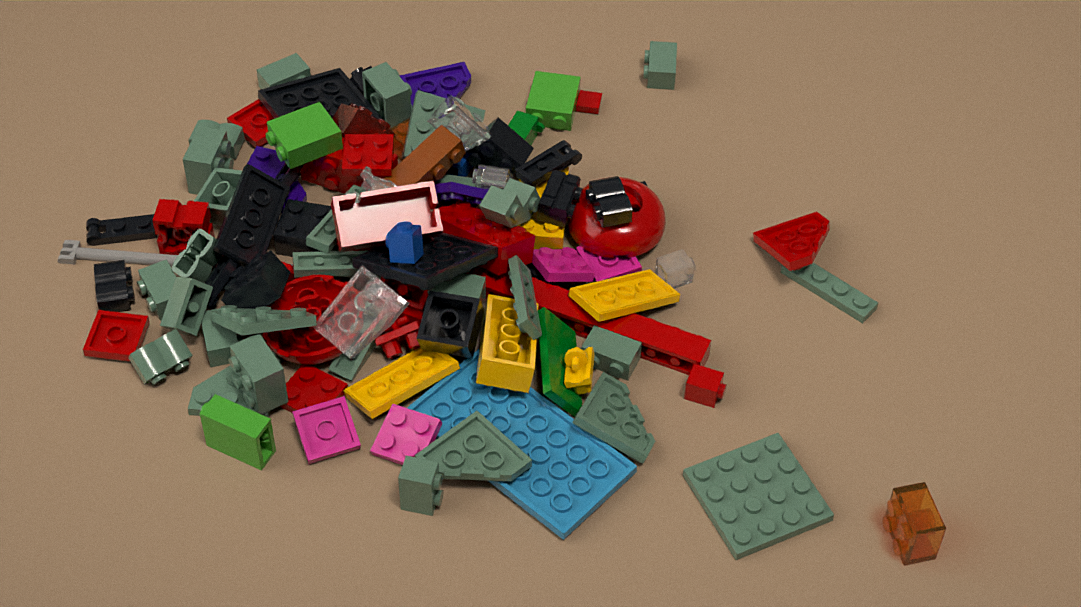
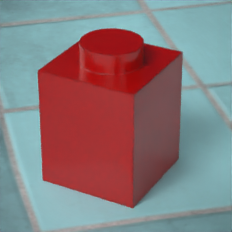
(705, 386)

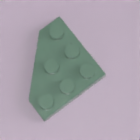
(422, 110)
(262, 319)
(221, 385)
(615, 419)
(476, 452)

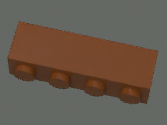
(429, 159)

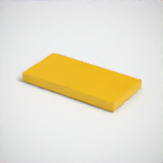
(624, 295)
(400, 380)

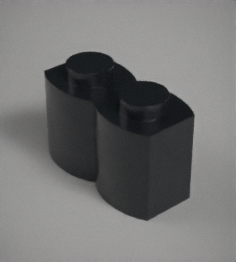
(609, 201)
(113, 286)

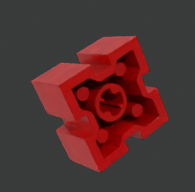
(178, 222)

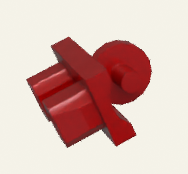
(391, 340)

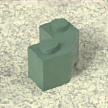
(510, 205)

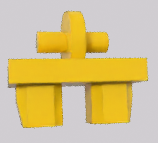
(579, 369)

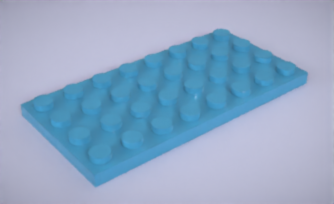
(569, 467)

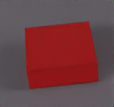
(589, 102)

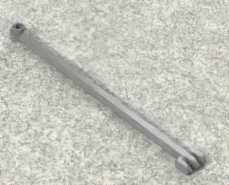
(72, 251)

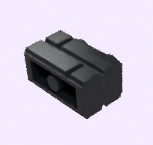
(559, 198)

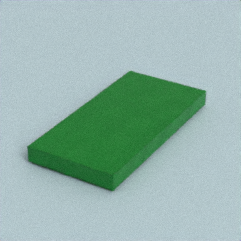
(554, 343)

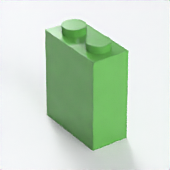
(554, 99)
(304, 135)
(238, 431)

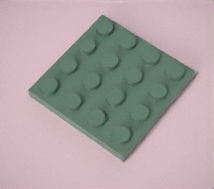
(757, 496)

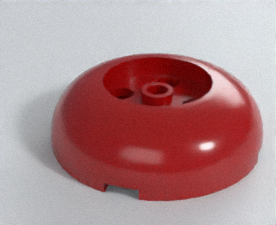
(622, 239)
(305, 344)

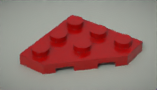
(794, 241)

